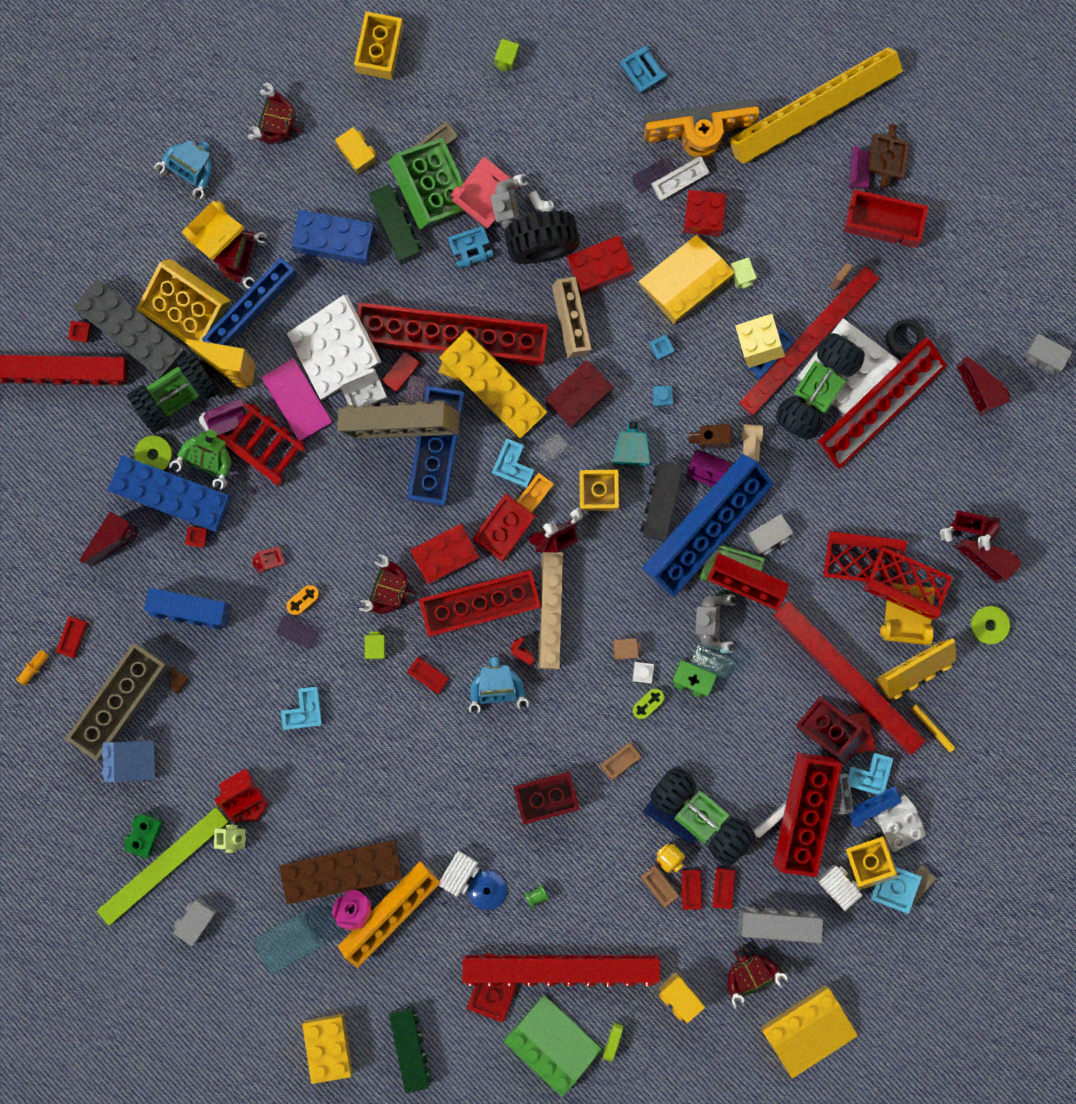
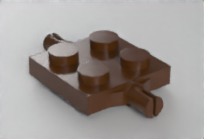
(888, 156)

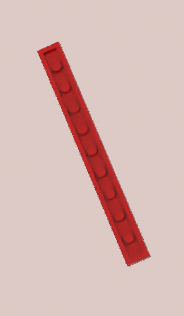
(808, 341)

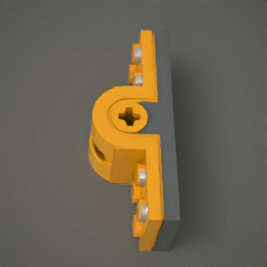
(701, 126)

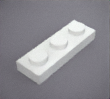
(680, 178)

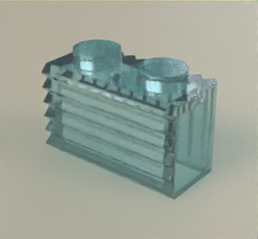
(711, 662)

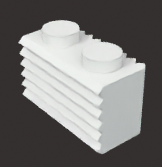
(458, 873)
(839, 887)

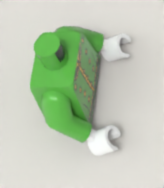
(206, 454)

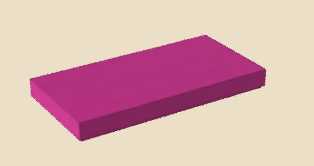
(296, 400)

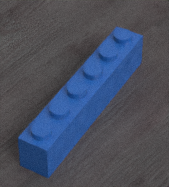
(251, 304)

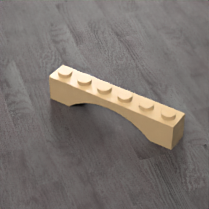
(550, 610)

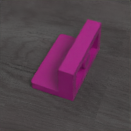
(858, 169)
(225, 417)
(707, 468)

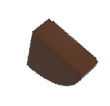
(177, 680)

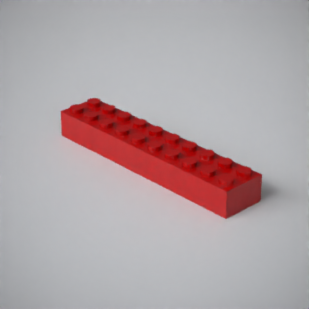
(437, 331)

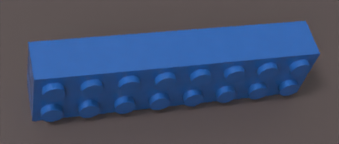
(708, 525)

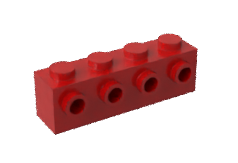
(748, 581)

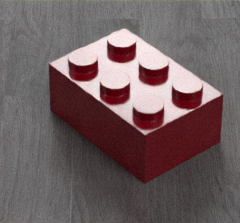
(579, 394)
(546, 798)

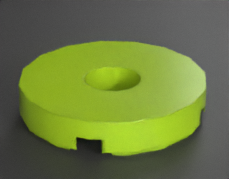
(154, 442)
(1000, 620)

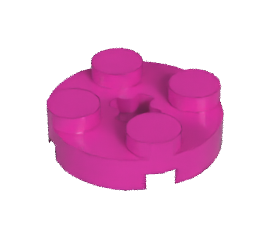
(358, 918)

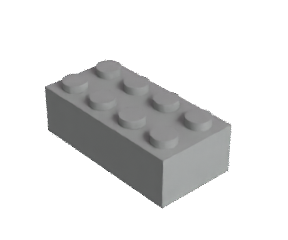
(780, 925)

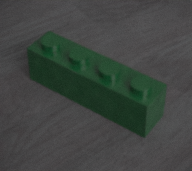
(394, 224)
(409, 1049)

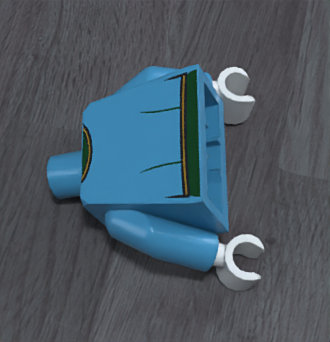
(190, 163)
(496, 685)

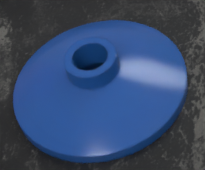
(494, 882)

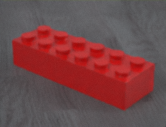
(479, 603)
(807, 814)

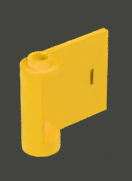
(212, 230)
(905, 625)

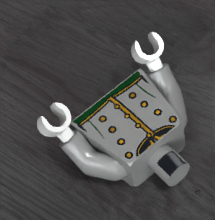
(505, 200)
(709, 620)

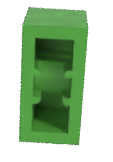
(705, 679)

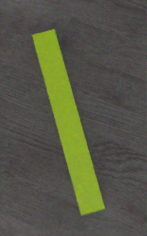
(162, 866)

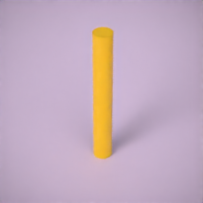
(933, 728)

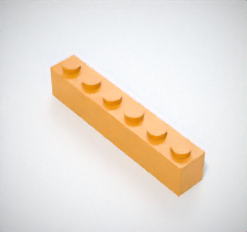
(389, 914)

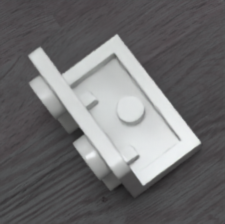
(363, 388)
(900, 825)

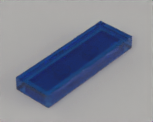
(669, 822)

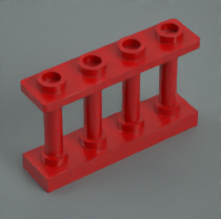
(261, 462)

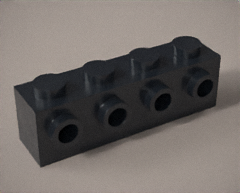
(662, 501)

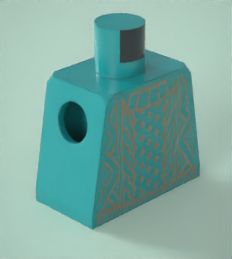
(632, 447)

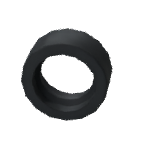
(918, 330)

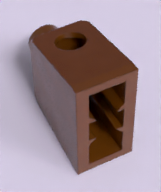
(721, 437)

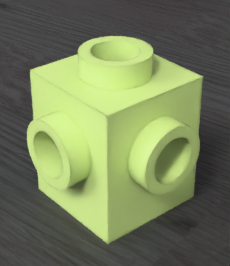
(229, 838)

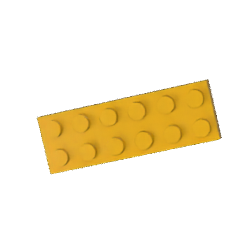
(493, 384)

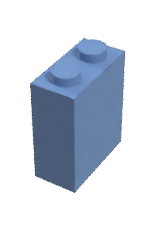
(128, 761)

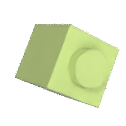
(743, 273)

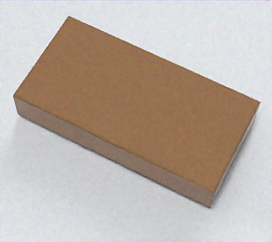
(840, 276)
(620, 761)
(659, 886)

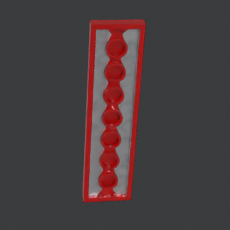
(882, 403)

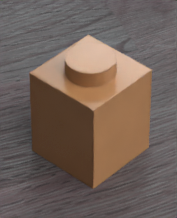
(626, 649)

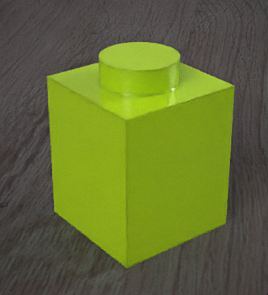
(506, 55)
(375, 646)

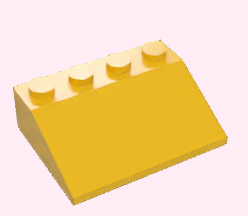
(686, 279)
(182, 302)
(228, 361)
(917, 669)
(809, 1031)

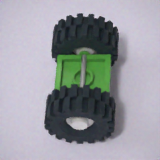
(172, 392)

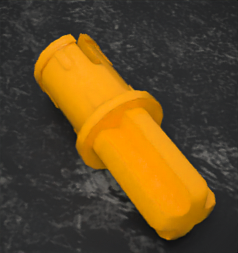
(32, 667)

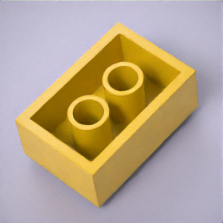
(378, 45)
(327, 1048)

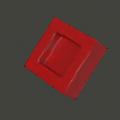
(79, 331)
(196, 537)

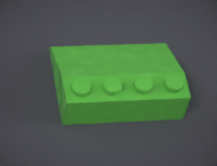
(427, 180)
(552, 1045)

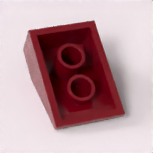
(983, 387)
(110, 537)
(995, 562)
(832, 730)

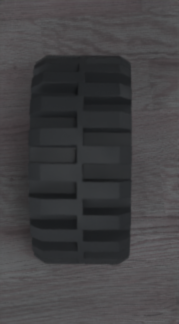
(542, 237)

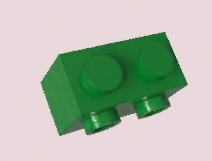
(143, 835)

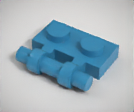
(467, 242)

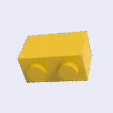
(355, 150)

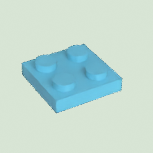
(898, 892)

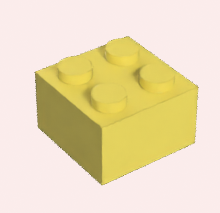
(760, 340)

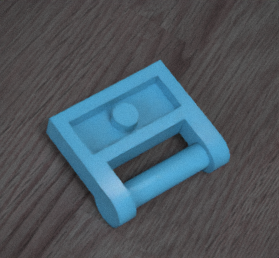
(639, 73)

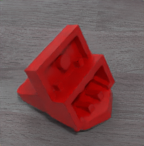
(241, 798)

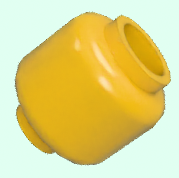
(670, 858)

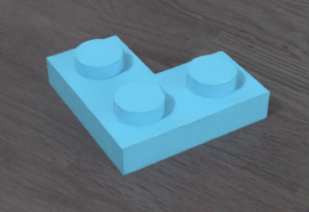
(507, 466)
(307, 715)
(874, 779)

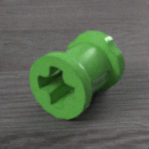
(536, 896)

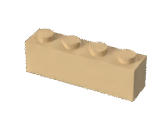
(571, 317)

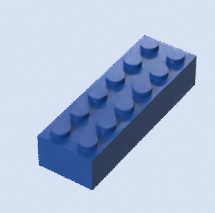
(435, 455)
(170, 493)

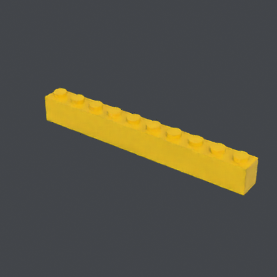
(816, 105)

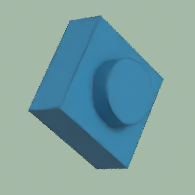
(661, 347)
(662, 396)

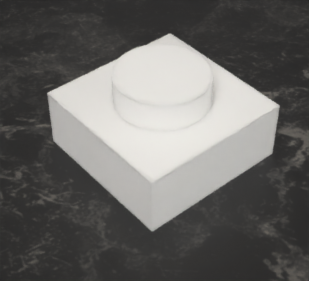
(643, 672)

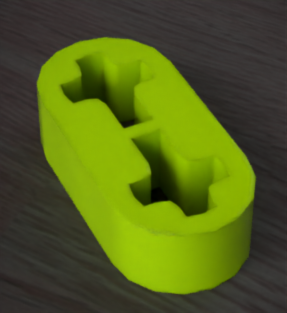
(651, 707)
(612, 1042)

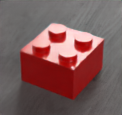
(704, 213)

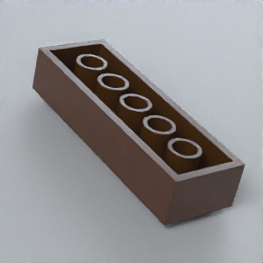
(341, 871)

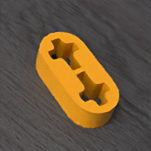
(306, 603)

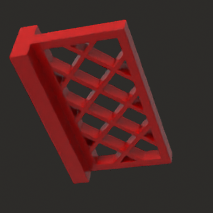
(861, 541)
(904, 599)

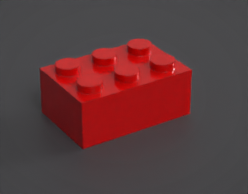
(600, 265)
(444, 554)

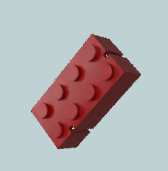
(885, 218)

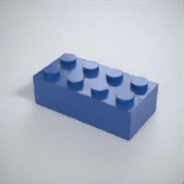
(333, 237)
(186, 607)

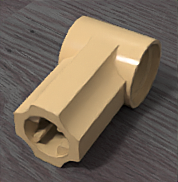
(751, 439)

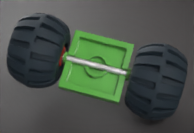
(820, 386)
(702, 816)

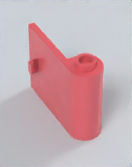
(476, 192)

